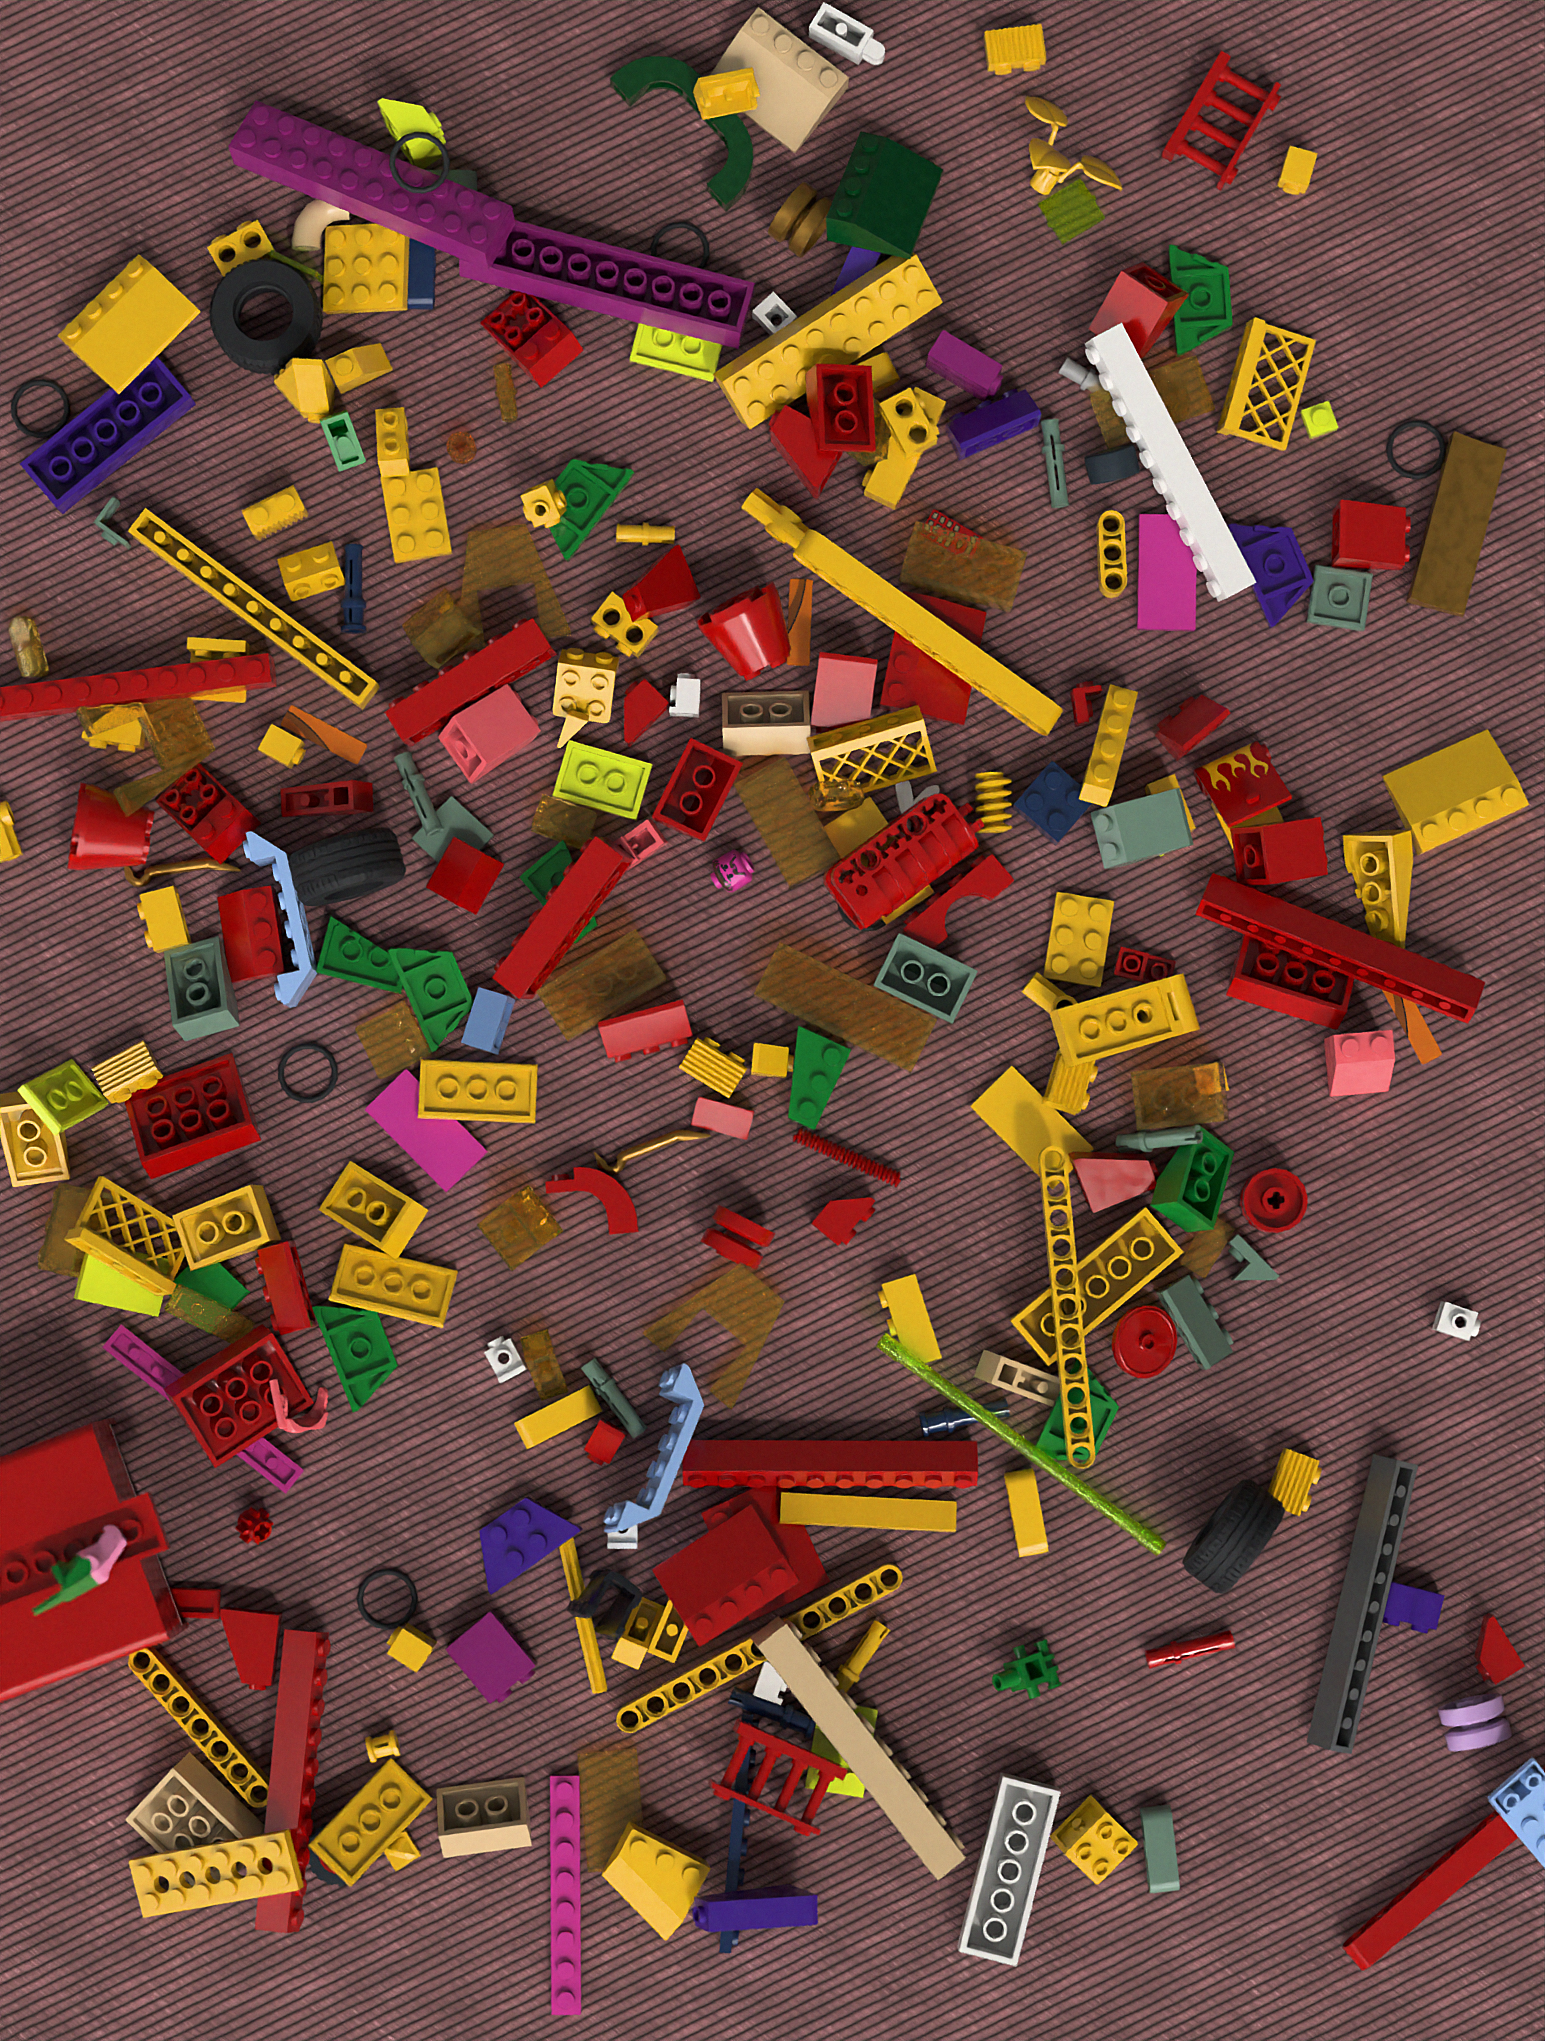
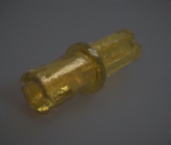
(506, 392)

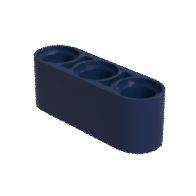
(421, 276)

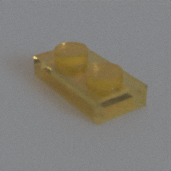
(1206, 1248)

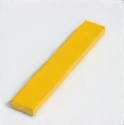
(868, 1512)

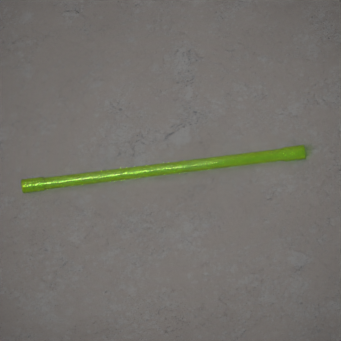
(900, 1354)

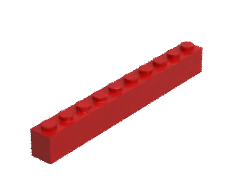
(139, 685)
(1340, 948)
(830, 1463)
(294, 1766)

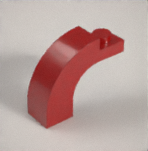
(616, 1200)

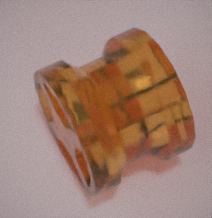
(461, 453)

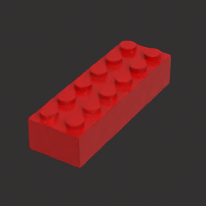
(470, 681)
(563, 917)

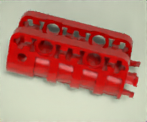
(906, 863)

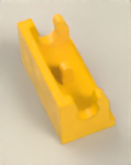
(726, 93)

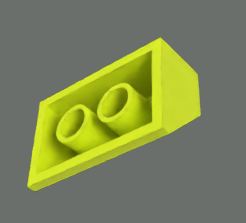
(407, 118)

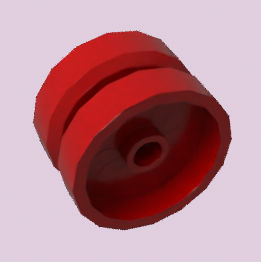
(1290, 1197)
(737, 1238)

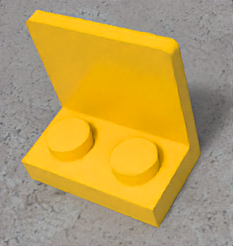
(212, 649)
(1093, 1840)

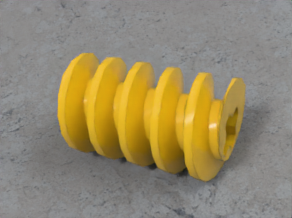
(993, 802)

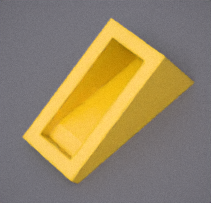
(573, 723)

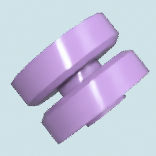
(1474, 1722)

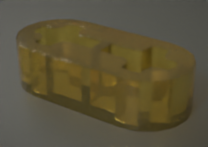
(836, 795)

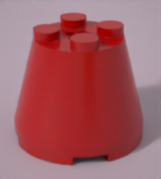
(749, 630)
(103, 833)

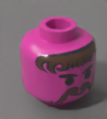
(732, 870)

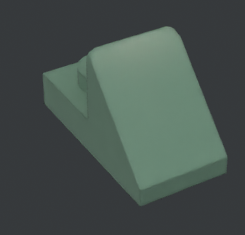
(1255, 1268)

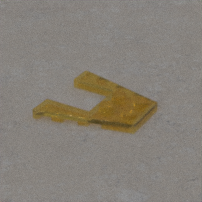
(508, 559)
(173, 734)
(740, 1305)

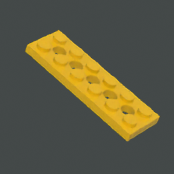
(223, 1856)

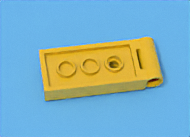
(1111, 1021)

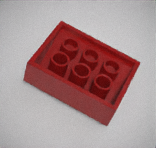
(919, 679)
(1289, 984)
(192, 1117)
(230, 1395)
(790, 1538)
(725, 1575)

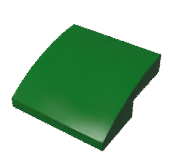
(215, 1283)

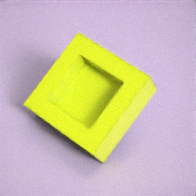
(1319, 419)

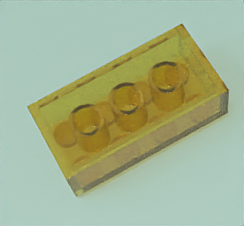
(962, 566)
(786, 823)
(601, 985)

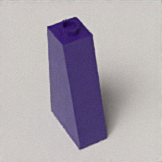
(756, 1909)

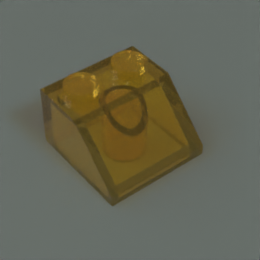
(440, 629)
(520, 1227)

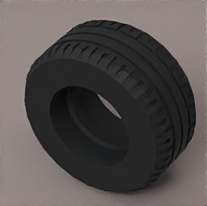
(254, 279)
(347, 866)
(1233, 1536)

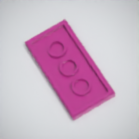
(1164, 576)
(436, 1145)

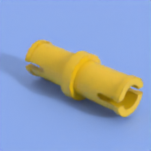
(645, 534)

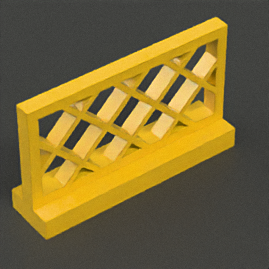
(1242, 379)
(867, 736)
(114, 1255)

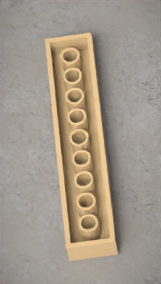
(864, 1754)

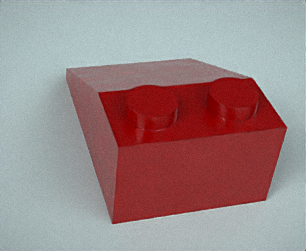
(841, 407)
(1191, 725)

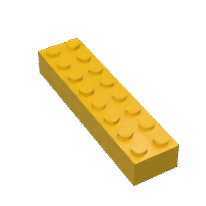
(829, 333)

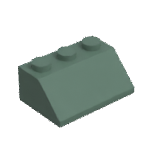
(925, 978)
(1196, 1321)

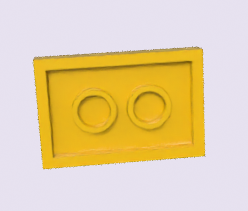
(416, 515)
(1078, 939)

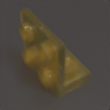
(393, 1040)

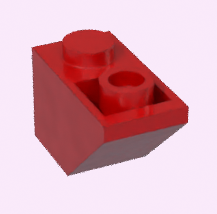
(841, 1216)

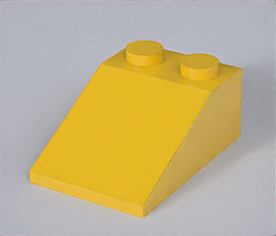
(29, 1145)
(373, 1210)
(226, 1227)

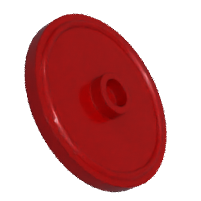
(1144, 1341)

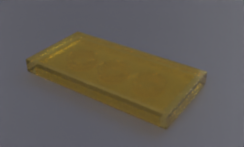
(608, 1801)

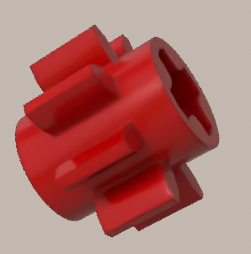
(254, 1525)

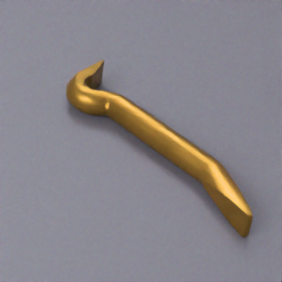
(175, 868)
(647, 1147)

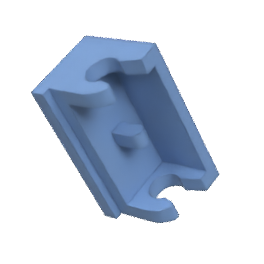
(488, 1020)

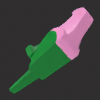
(86, 1568)

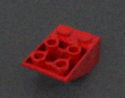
(532, 337)
(208, 812)

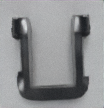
(612, 1622)

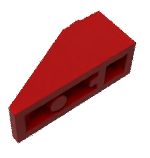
(327, 799)

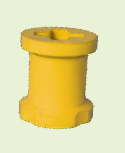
(389, 1739)

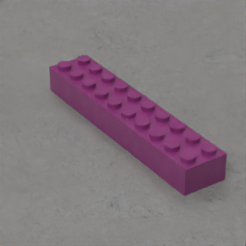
(362, 184)
(619, 283)

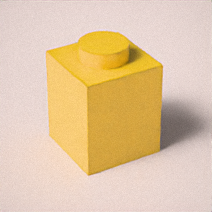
(1297, 170)
(282, 747)

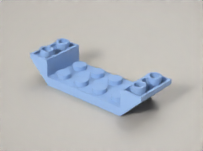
(293, 984)
(680, 1388)
(1522, 1806)

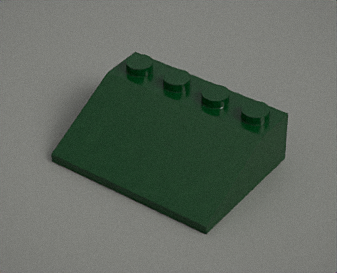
(882, 197)

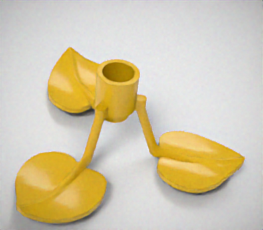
(1051, 162)

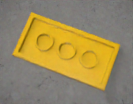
(855, 828)
(477, 1091)
(1025, 1124)
(393, 1286)
(370, 1822)

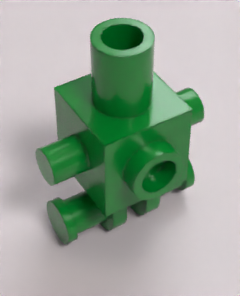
(1028, 1671)

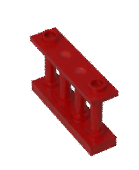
(1193, 121)
(775, 1748)

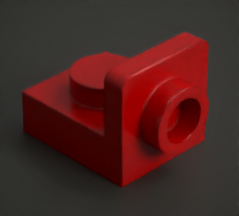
(1081, 707)

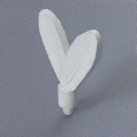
(905, 797)

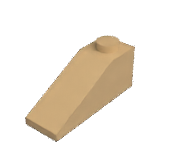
(1018, 1378)

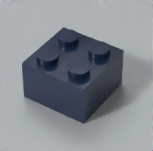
(1052, 803)

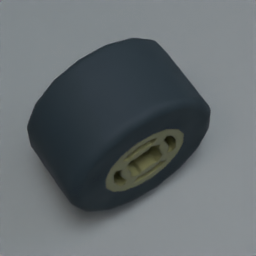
(1112, 464)

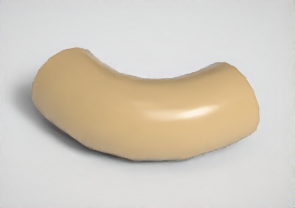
(312, 222)

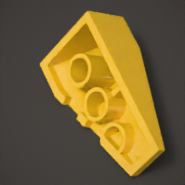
(307, 388)
(1383, 874)

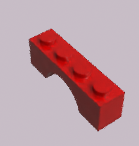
(985, 880)

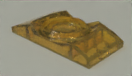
(1178, 385)

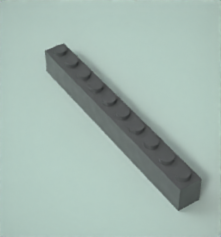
(1362, 1604)

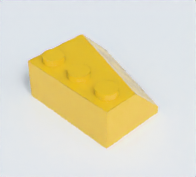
(655, 1877)

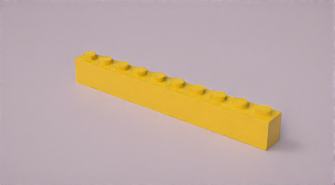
(254, 609)

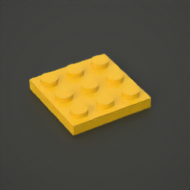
(365, 269)

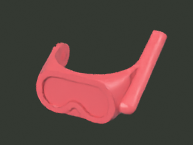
(314, 1419)

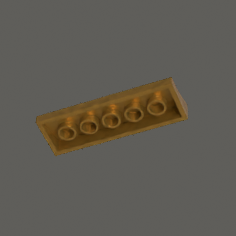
(1456, 525)

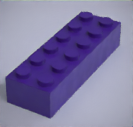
(107, 435)

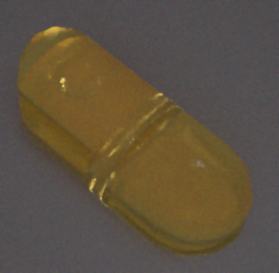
(28, 647)

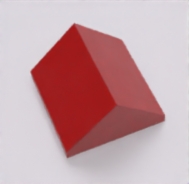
(464, 875)

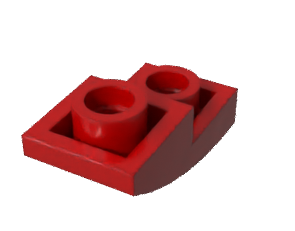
(1142, 966)

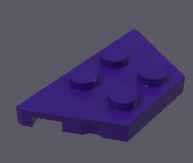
(1275, 565)
(521, 1540)

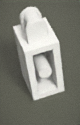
(845, 36)

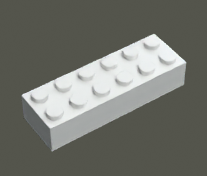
(1008, 1869)

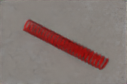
(848, 1157)

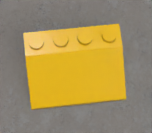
(128, 323)
(1454, 791)

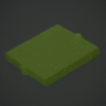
(1071, 211)
(308, 272)

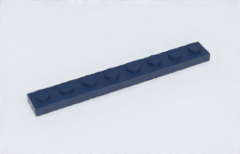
(737, 1844)

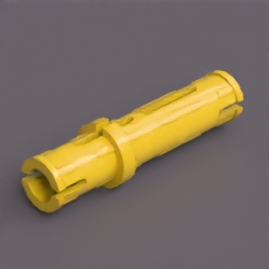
(861, 1655)

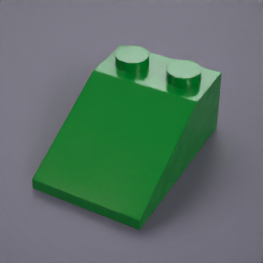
(1194, 1184)

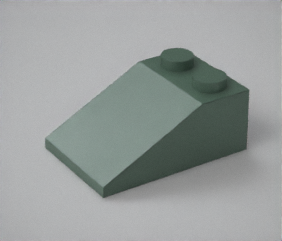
(1141, 828)
(200, 989)

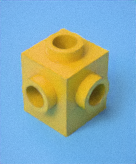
(544, 504)

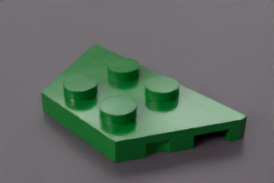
(1208, 305)
(589, 494)
(433, 989)
(357, 1350)
(1102, 1410)

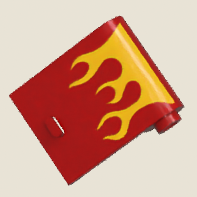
(1242, 783)

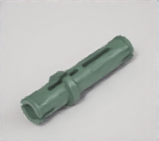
(1051, 429)
(414, 784)
(1148, 1140)
(611, 1394)

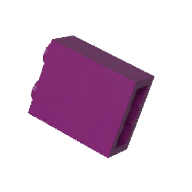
(965, 366)
(492, 1657)

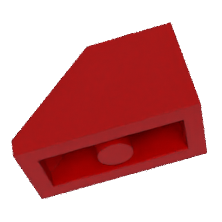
(641, 709)
(604, 1442)
(1495, 1652)

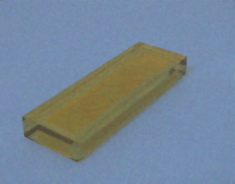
(208, 1314)

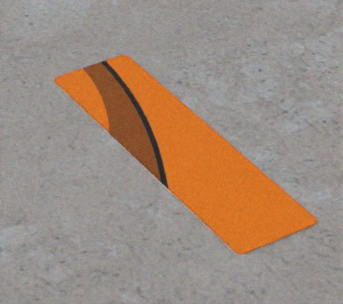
(800, 621)
(324, 734)
(1414, 1028)

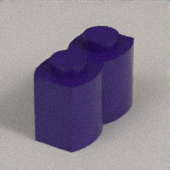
(1413, 1606)

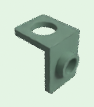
(102, 520)

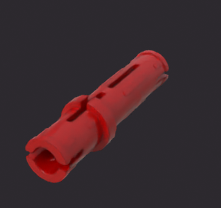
(1189, 1649)

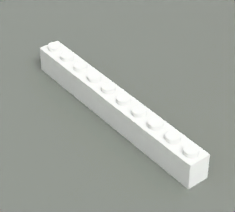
(1169, 462)

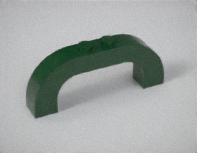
(671, 74)

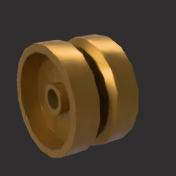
(801, 220)

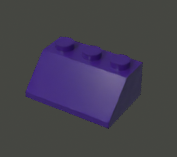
(992, 423)

